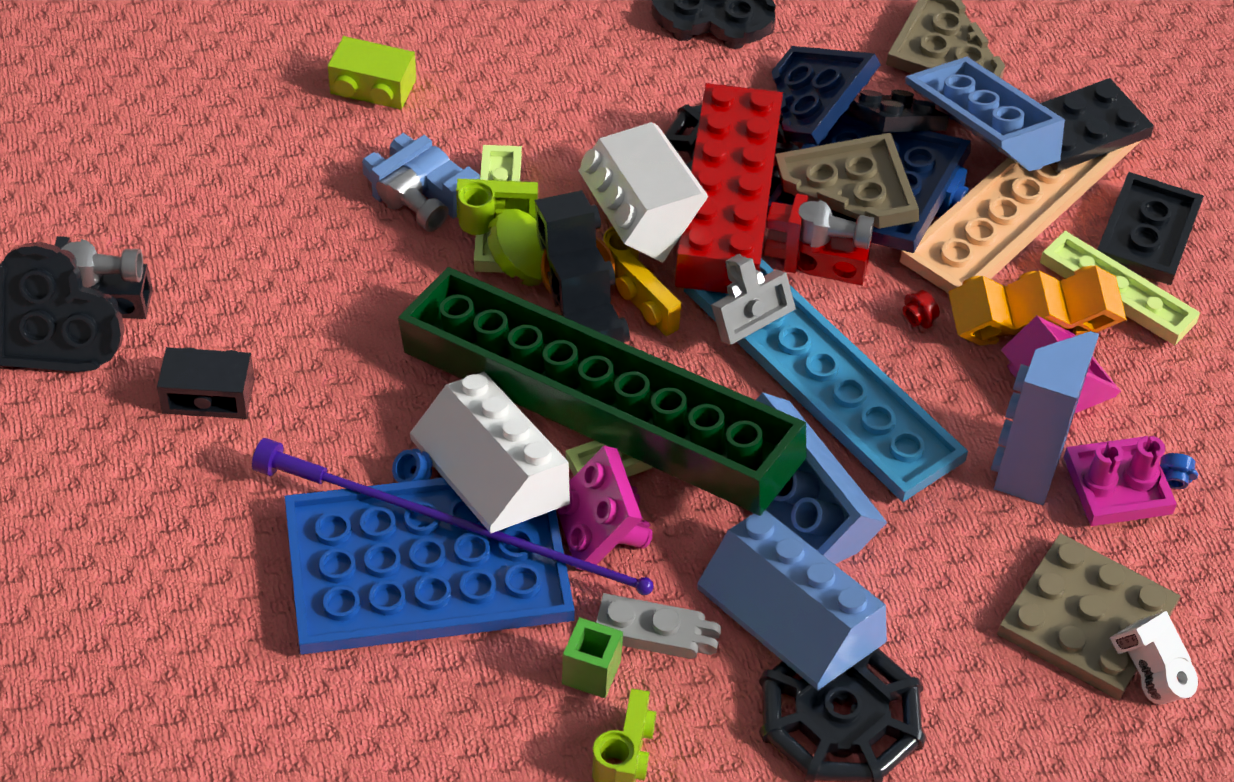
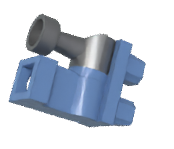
(413, 171)

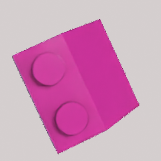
(1040, 333)

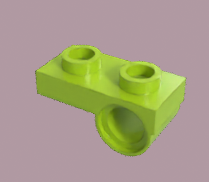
(485, 199)
(626, 744)

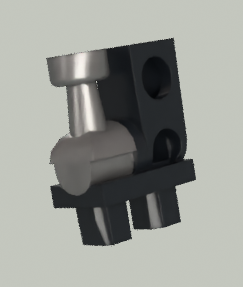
(119, 276)

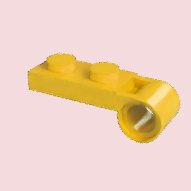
(642, 287)

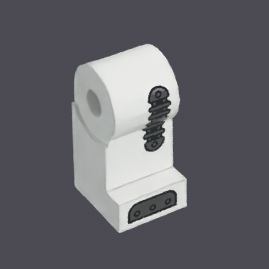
(1158, 658)

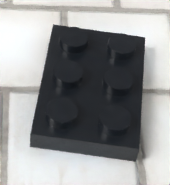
(1097, 122)
(1150, 227)

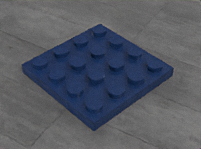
(929, 164)

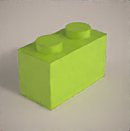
(372, 72)

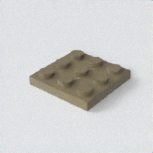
(1076, 607)

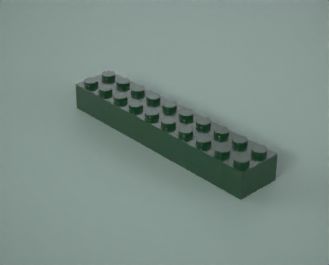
(607, 390)

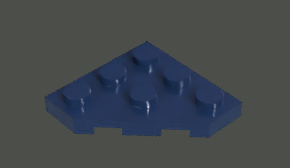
(819, 88)

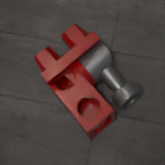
(818, 241)

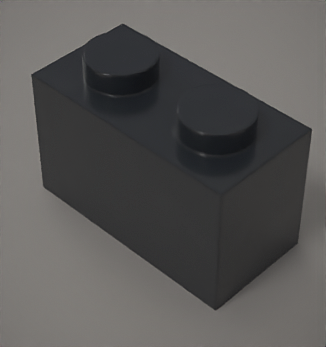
(206, 383)

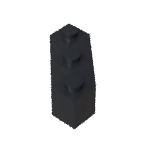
(577, 271)

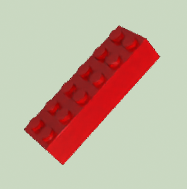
(735, 170)

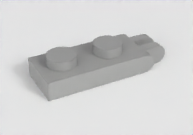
(659, 627)

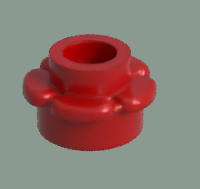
(920, 309)

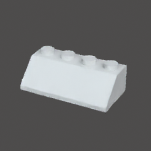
(643, 188)
(492, 454)

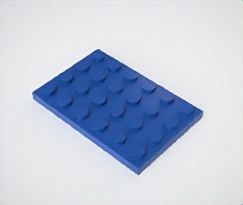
(397, 576)

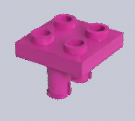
(1120, 479)
(602, 509)

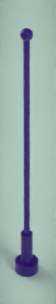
(270, 458)

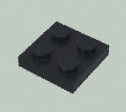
(897, 112)

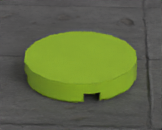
(516, 245)

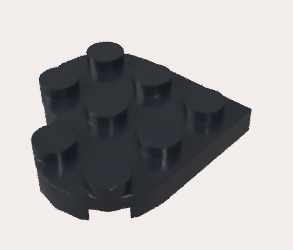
(729, 20)
(51, 316)

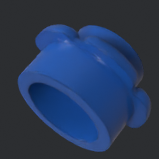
(409, 461)
(1178, 470)

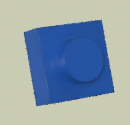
(955, 192)

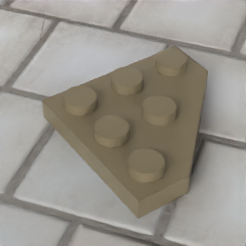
(938, 35)
(853, 179)

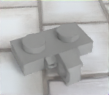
(751, 300)

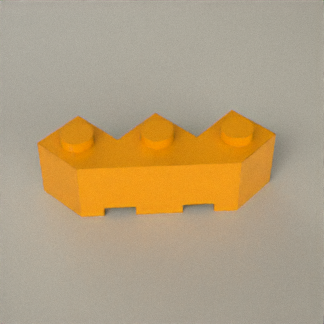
(1080, 302)

